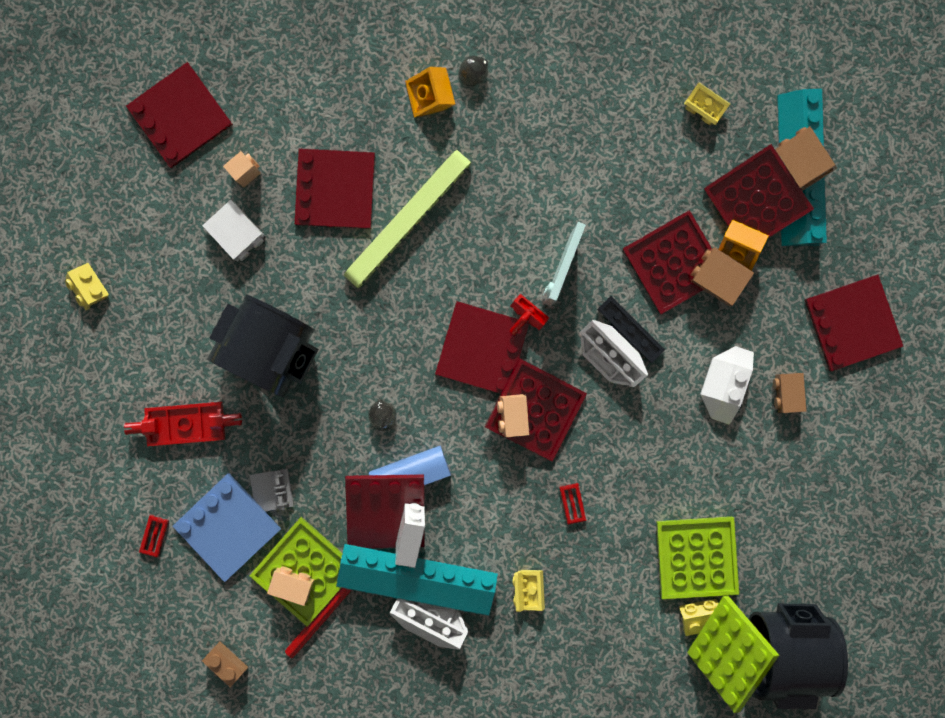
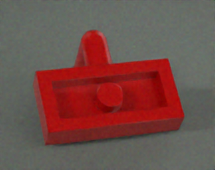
(529, 313)

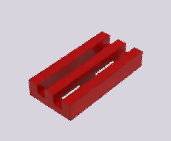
(569, 487)
(161, 537)

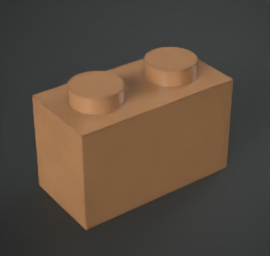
(790, 393)
(224, 664)

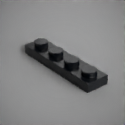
(630, 329)

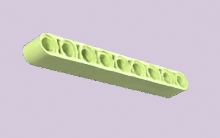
(404, 221)

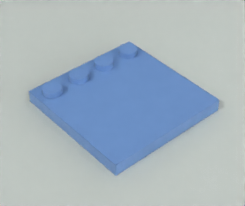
(226, 527)

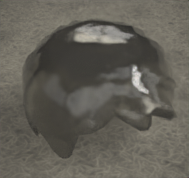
(473, 70)
(382, 415)

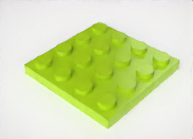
(303, 552)
(697, 557)
(732, 654)

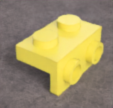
(706, 104)
(85, 286)
(529, 590)
(696, 615)

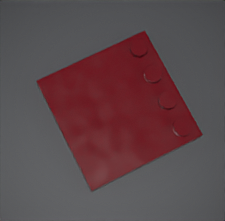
(179, 115)
(334, 188)
(760, 194)
(667, 260)
(854, 322)
(480, 347)
(550, 408)
(377, 507)

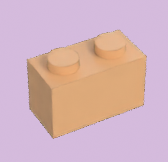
(243, 168)
(513, 415)
(291, 585)

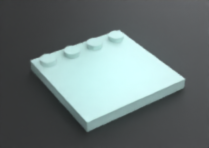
(553, 289)

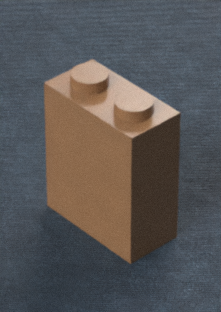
(806, 158)
(721, 276)

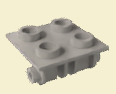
(272, 490)

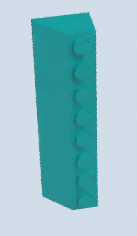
(796, 111)
(425, 583)

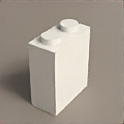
(234, 231)
(410, 535)

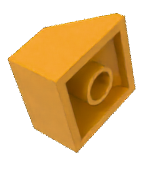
(430, 91)
(743, 244)

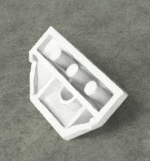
(612, 354)
(727, 383)
(433, 623)

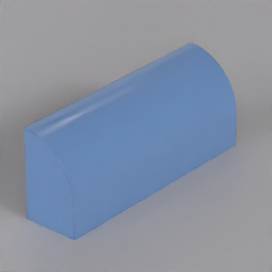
(430, 463)

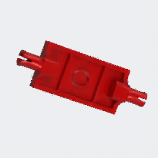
(183, 424)

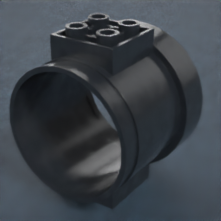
(262, 345)
(810, 656)

